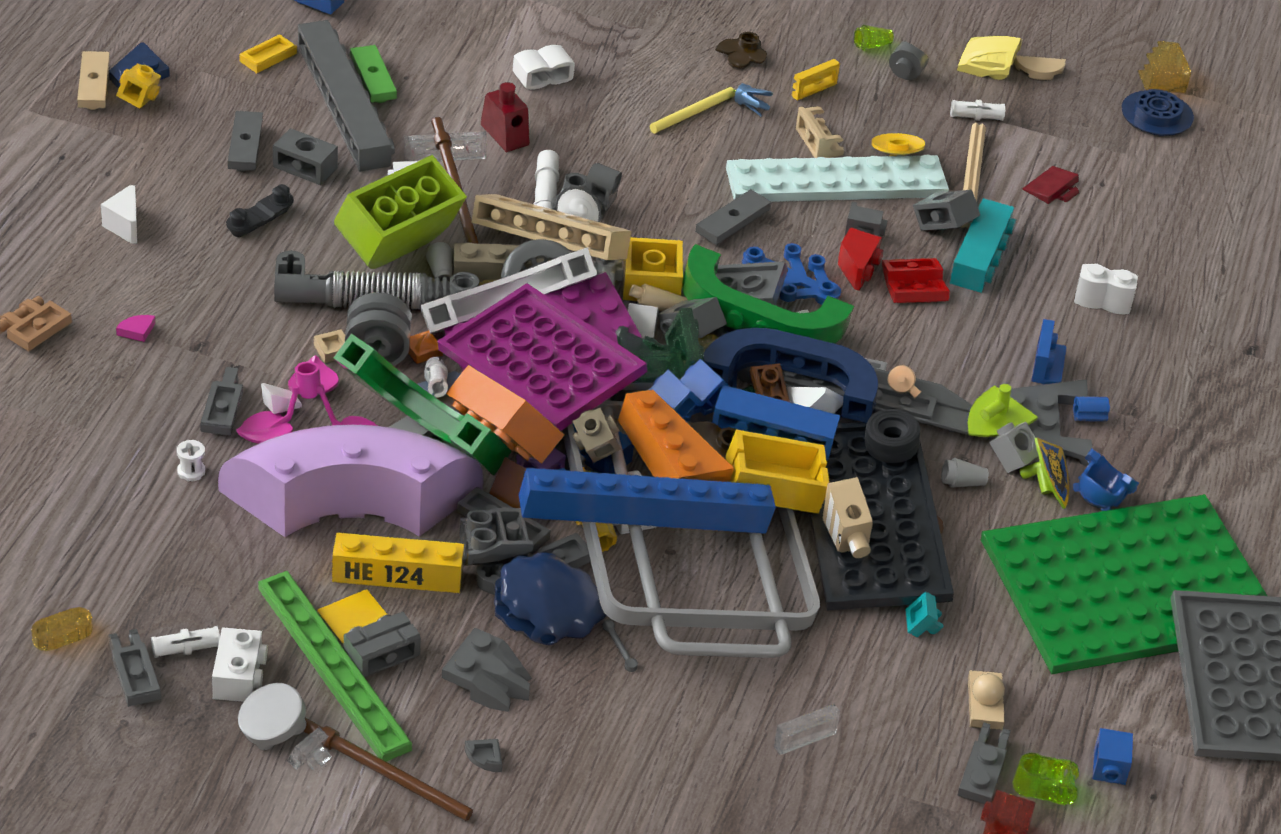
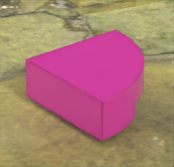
(136, 327)

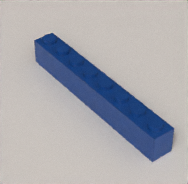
(646, 500)

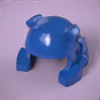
(1103, 484)

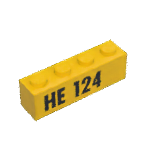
(397, 562)

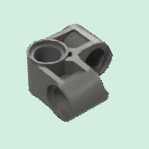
(601, 181)

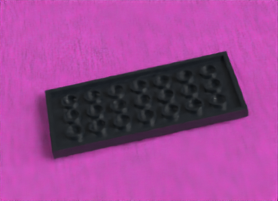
(904, 535)

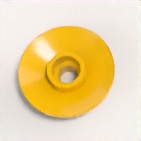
(898, 144)

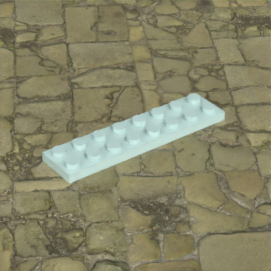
(838, 177)

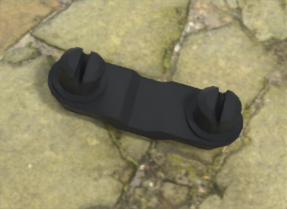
(267, 209)

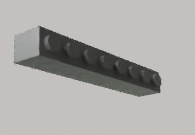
(345, 96)

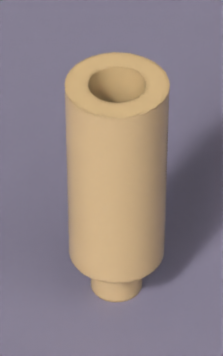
(655, 297)

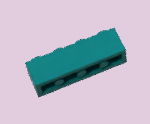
(982, 246)

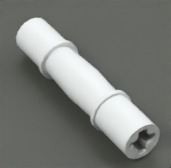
(546, 178)

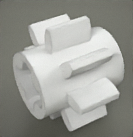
(611, 267)

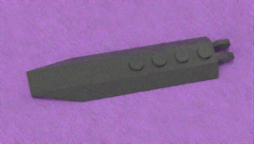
(933, 406)

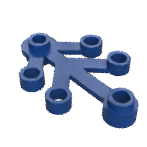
(797, 276)

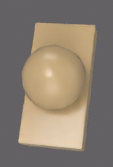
(986, 699)

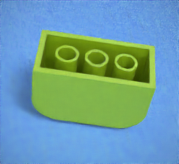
(399, 212)

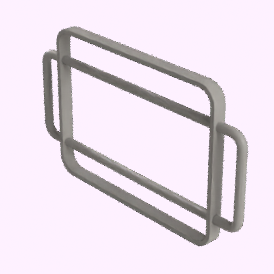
(660, 617)

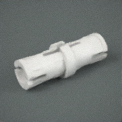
(977, 110)
(204, 639)

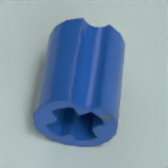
(1091, 409)

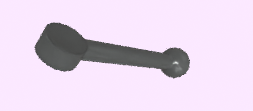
(630, 663)

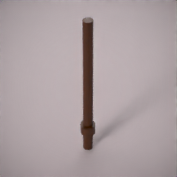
(443, 143)
(390, 771)

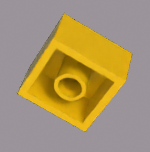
(653, 263)

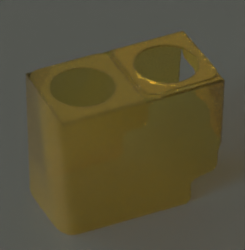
(1167, 68)

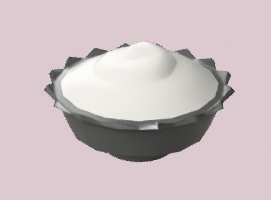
(578, 202)

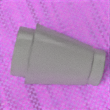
(440, 259)
(963, 474)

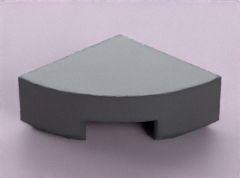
(484, 754)

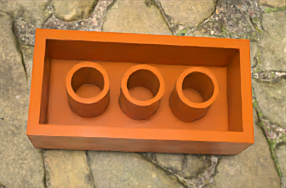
(506, 414)

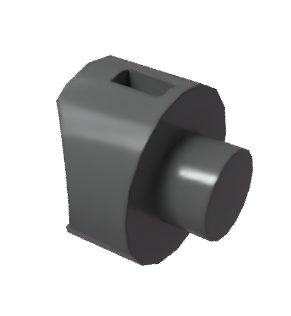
(908, 61)

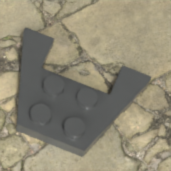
(1043, 402)

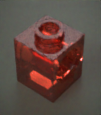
(1007, 814)

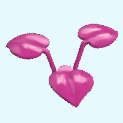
(308, 381)

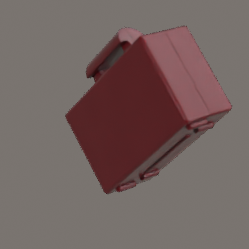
(1053, 184)

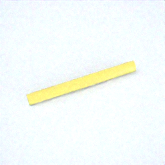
(692, 110)

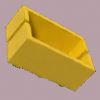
(787, 465)

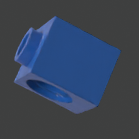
(1112, 756)

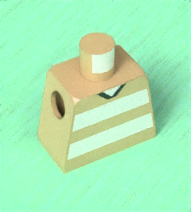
(848, 517)

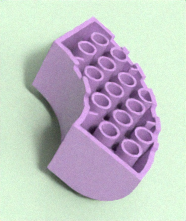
(350, 474)

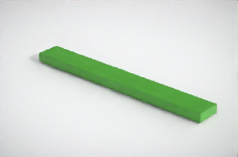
(335, 667)

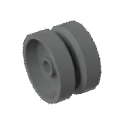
(381, 323)

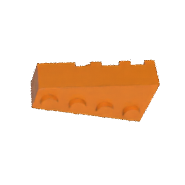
(668, 441)

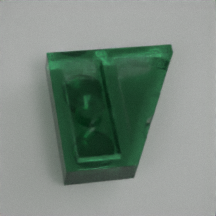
(657, 356)

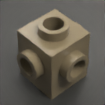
(596, 434)

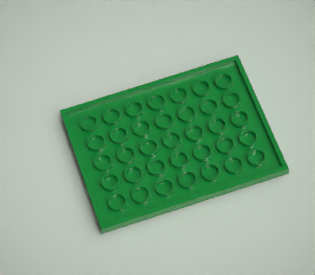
(1104, 580)

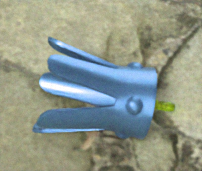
(744, 96)

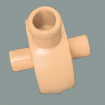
(902, 380)

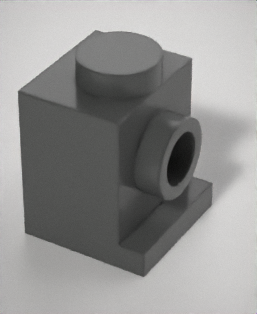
(866, 220)

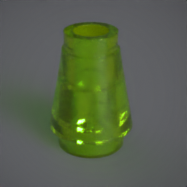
(870, 37)

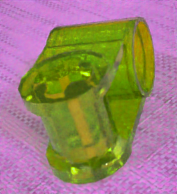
(1044, 777)

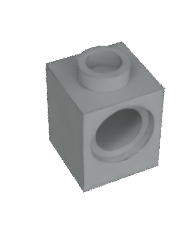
(1015, 446)

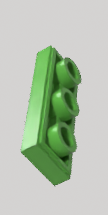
(373, 73)

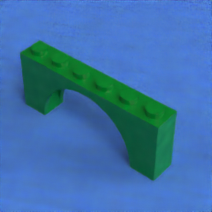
(401, 392)

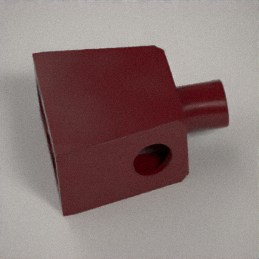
(506, 118)

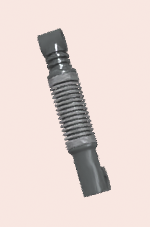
(336, 288)

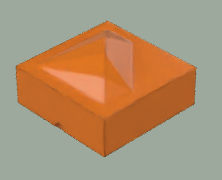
(423, 347)

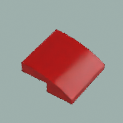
(915, 280)

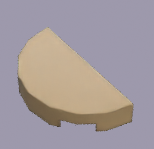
(1039, 67)

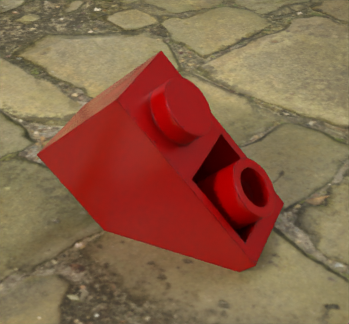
(858, 256)

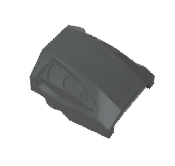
(493, 535)

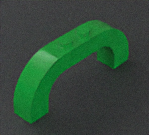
(746, 311)

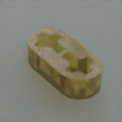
(62, 629)

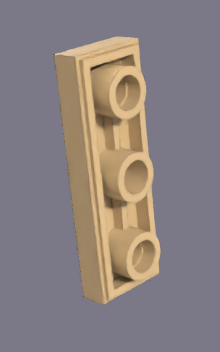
(93, 80)

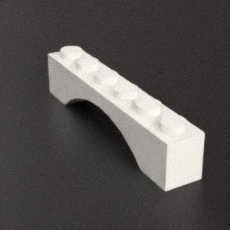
(545, 278)

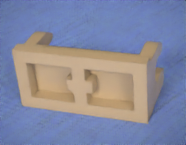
(816, 134)

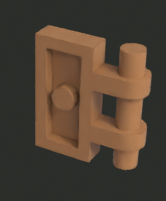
(34, 322)

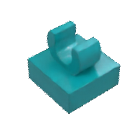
(923, 616)

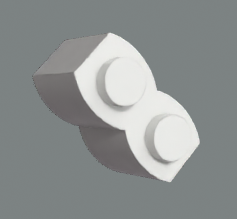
(543, 67)
(1106, 289)

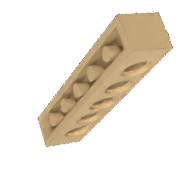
(544, 223)

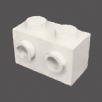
(238, 664)

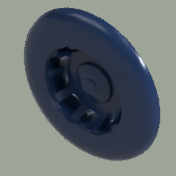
(1157, 112)

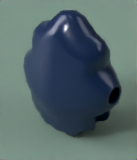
(546, 599)

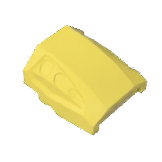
(990, 56)

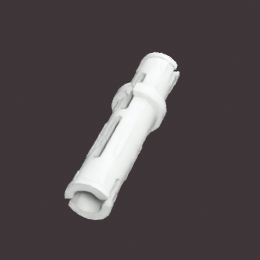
(436, 376)

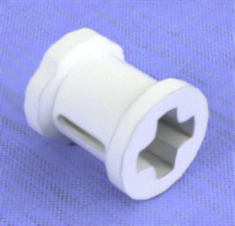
(185, 467)

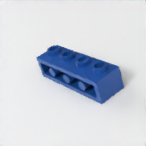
(774, 417)

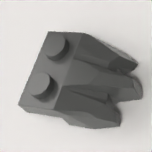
(488, 670)

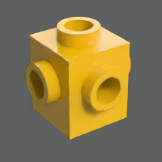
(139, 85)

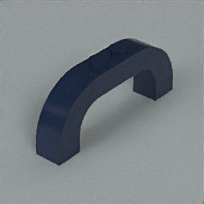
(801, 356)

